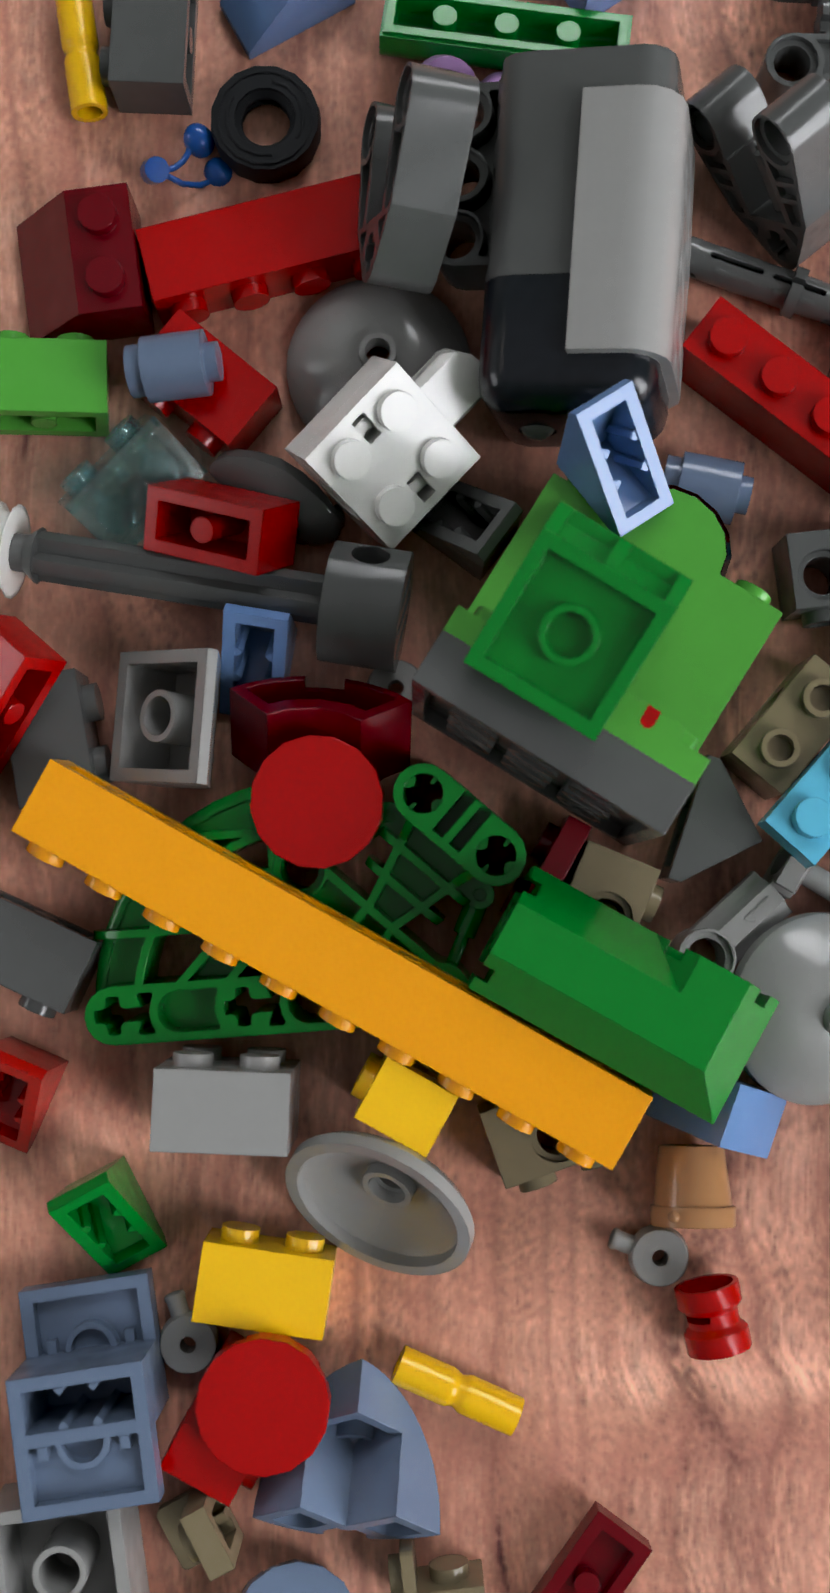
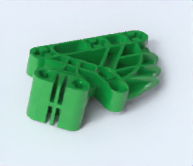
(429, 859)

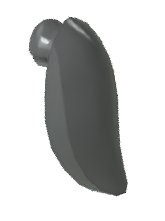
(263, 473)

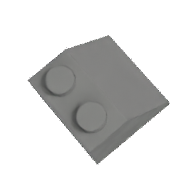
(166, 718)

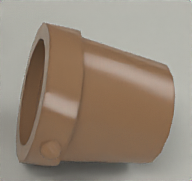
(692, 1188)

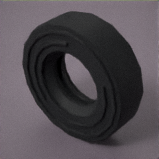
(266, 87)

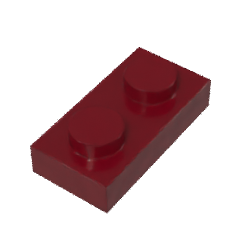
(555, 850)
(597, 1557)

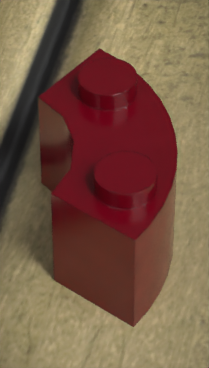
(284, 709)

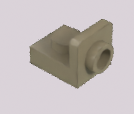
(201, 1532)
(443, 1575)

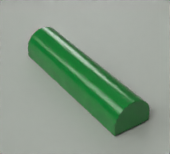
(493, 29)

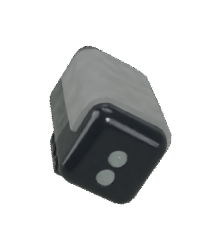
(578, 234)

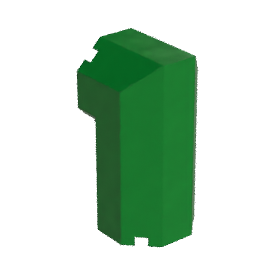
(623, 994)

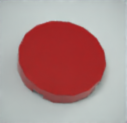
(317, 801)
(263, 1404)

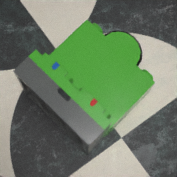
(648, 750)

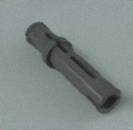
(761, 281)

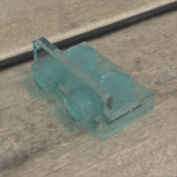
(113, 491)

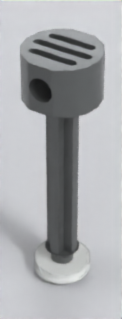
(356, 604)

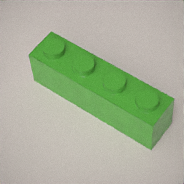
(53, 385)

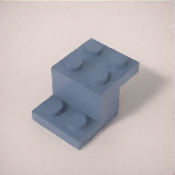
(88, 1396)

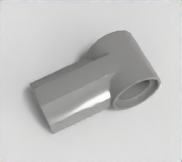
(736, 920)

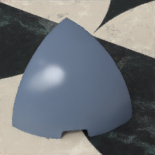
(366, 1471)

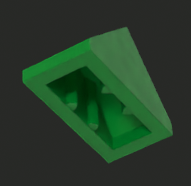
(109, 1217)

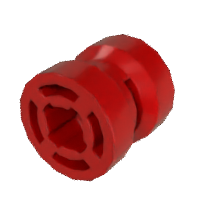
(713, 1316)

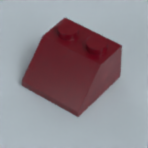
(85, 266)

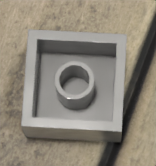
(225, 1102)
(71, 1552)

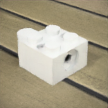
(392, 441)

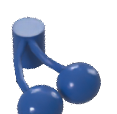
(198, 143)

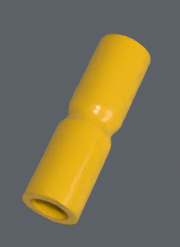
(81, 62)
(464, 1393)

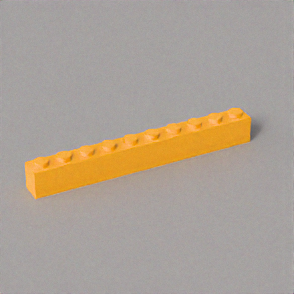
(331, 961)

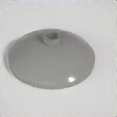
(352, 320)
(793, 968)
(380, 1202)

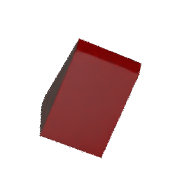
(26, 1090)

